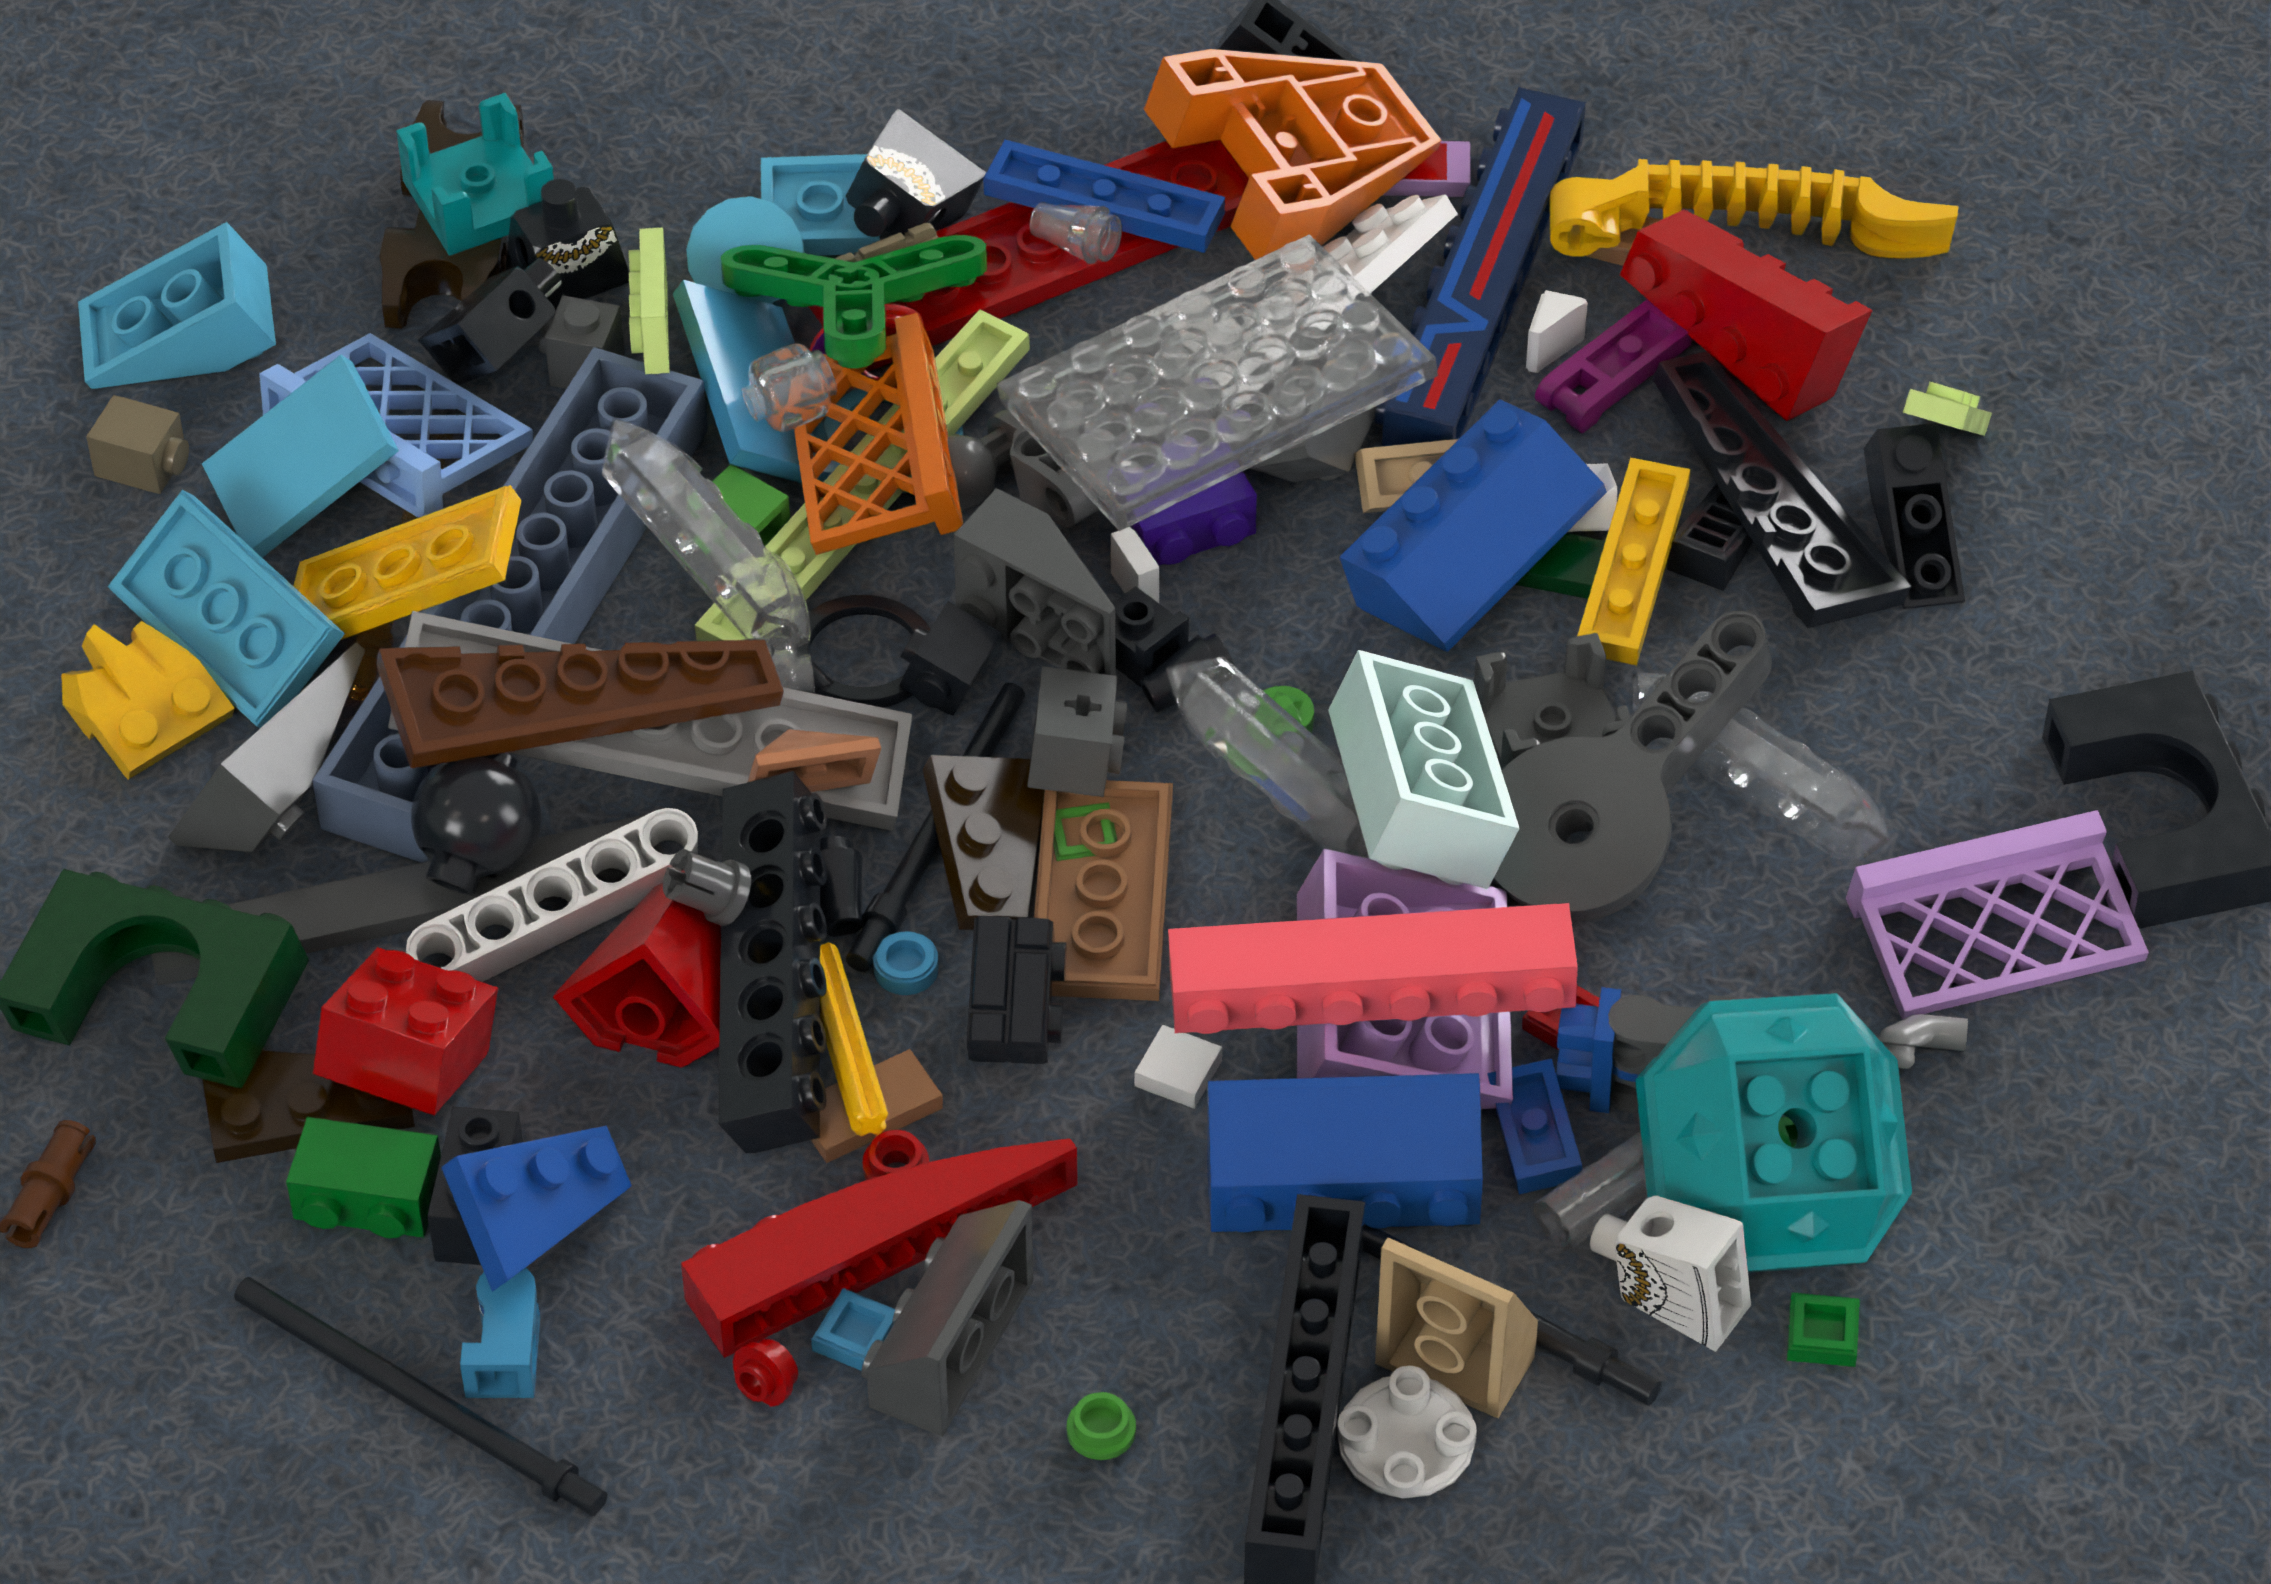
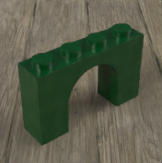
(99, 925)

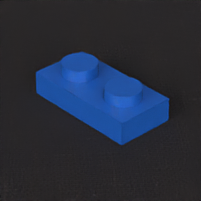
(1537, 1129)

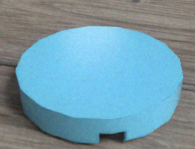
(733, 225)

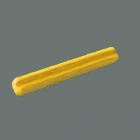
(849, 1049)

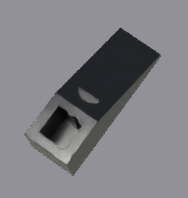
(1915, 512)

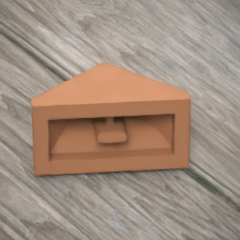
(819, 759)

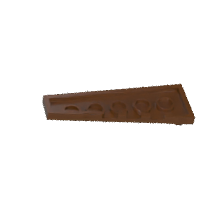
(518, 700)

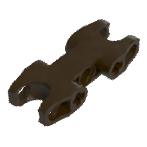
(415, 259)

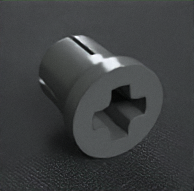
(708, 885)

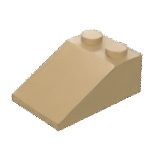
(1452, 1327)

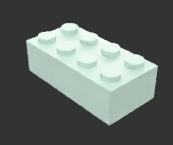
(1422, 770)

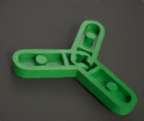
(854, 291)

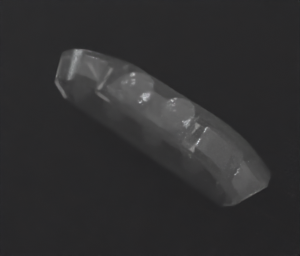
(705, 534)
(1270, 750)
(1785, 781)

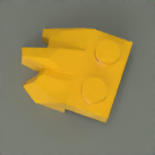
(142, 697)

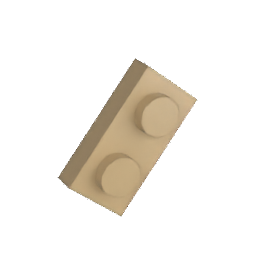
(1391, 470)

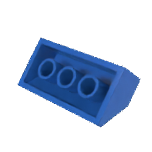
(1470, 526)
(1382, 1140)

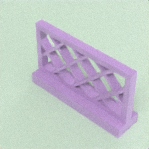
(1987, 864)

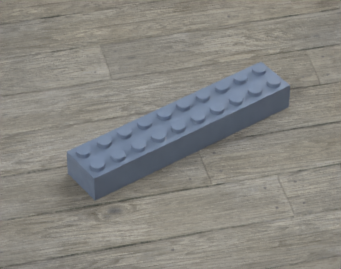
(561, 564)

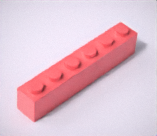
(1372, 968)

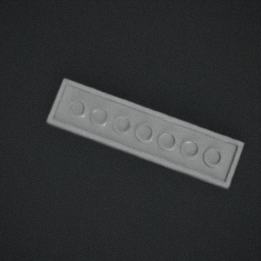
(712, 750)

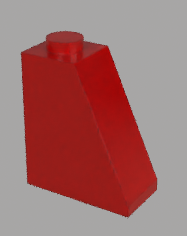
(651, 983)

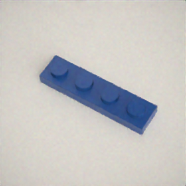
(1142, 203)

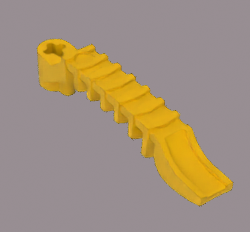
(1595, 211)

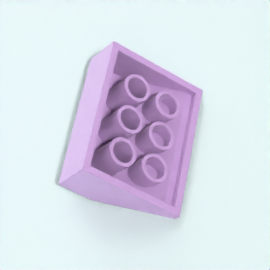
(1454, 1044)

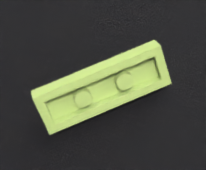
(1949, 408)

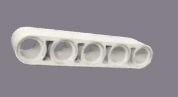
(566, 877)

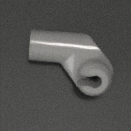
(1924, 1032)

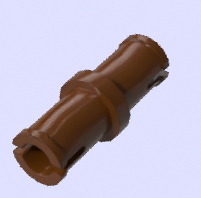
(47, 1184)

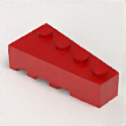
(1746, 311)

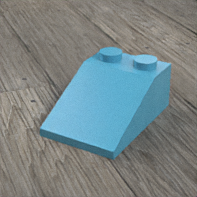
(179, 314)

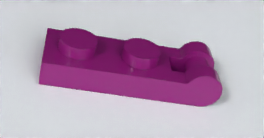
(1612, 365)

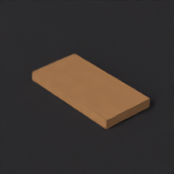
(1110, 902)

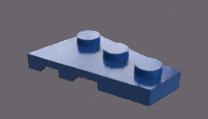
(533, 1195)

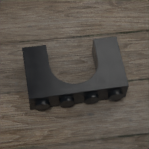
(2175, 732)

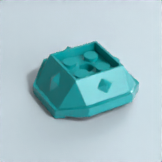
(1715, 1140)

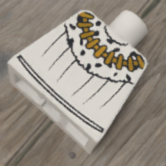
(1680, 1266)

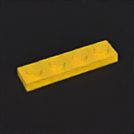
(1635, 558)

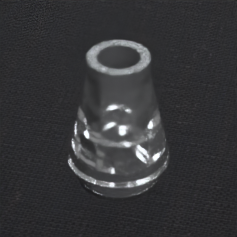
(1079, 229)

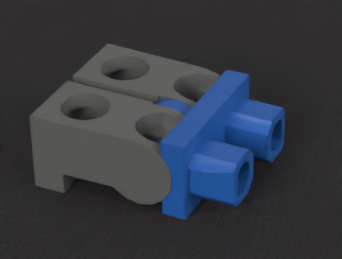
(1613, 1043)

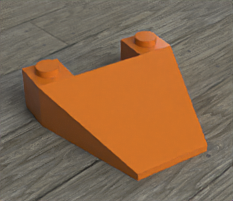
(1303, 129)

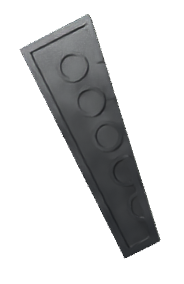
(1793, 520)

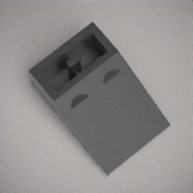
(1033, 586)

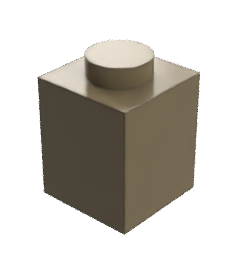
(137, 444)

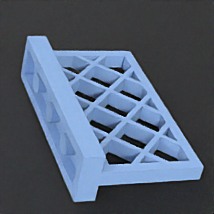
(414, 474)

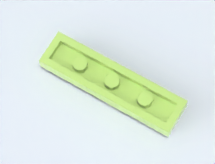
(649, 301)

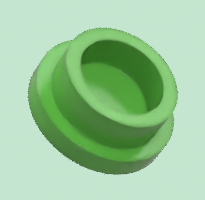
(1101, 1426)

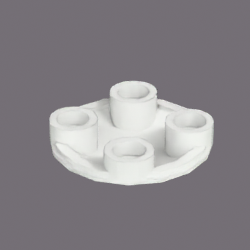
(1406, 1434)

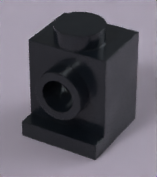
(1145, 633)

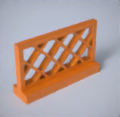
(924, 438)

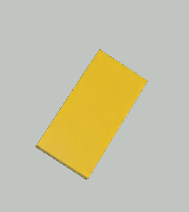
(413, 563)

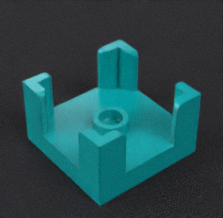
(476, 184)

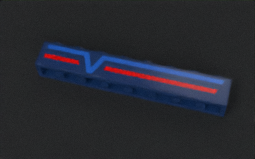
(1486, 265)

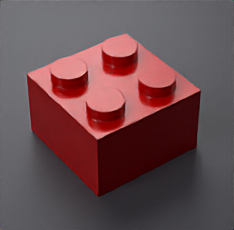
(405, 1030)

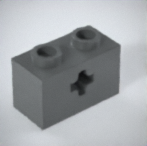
(1076, 732)

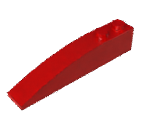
(857, 1237)

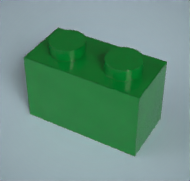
(363, 1177)

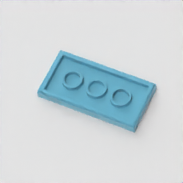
(226, 608)

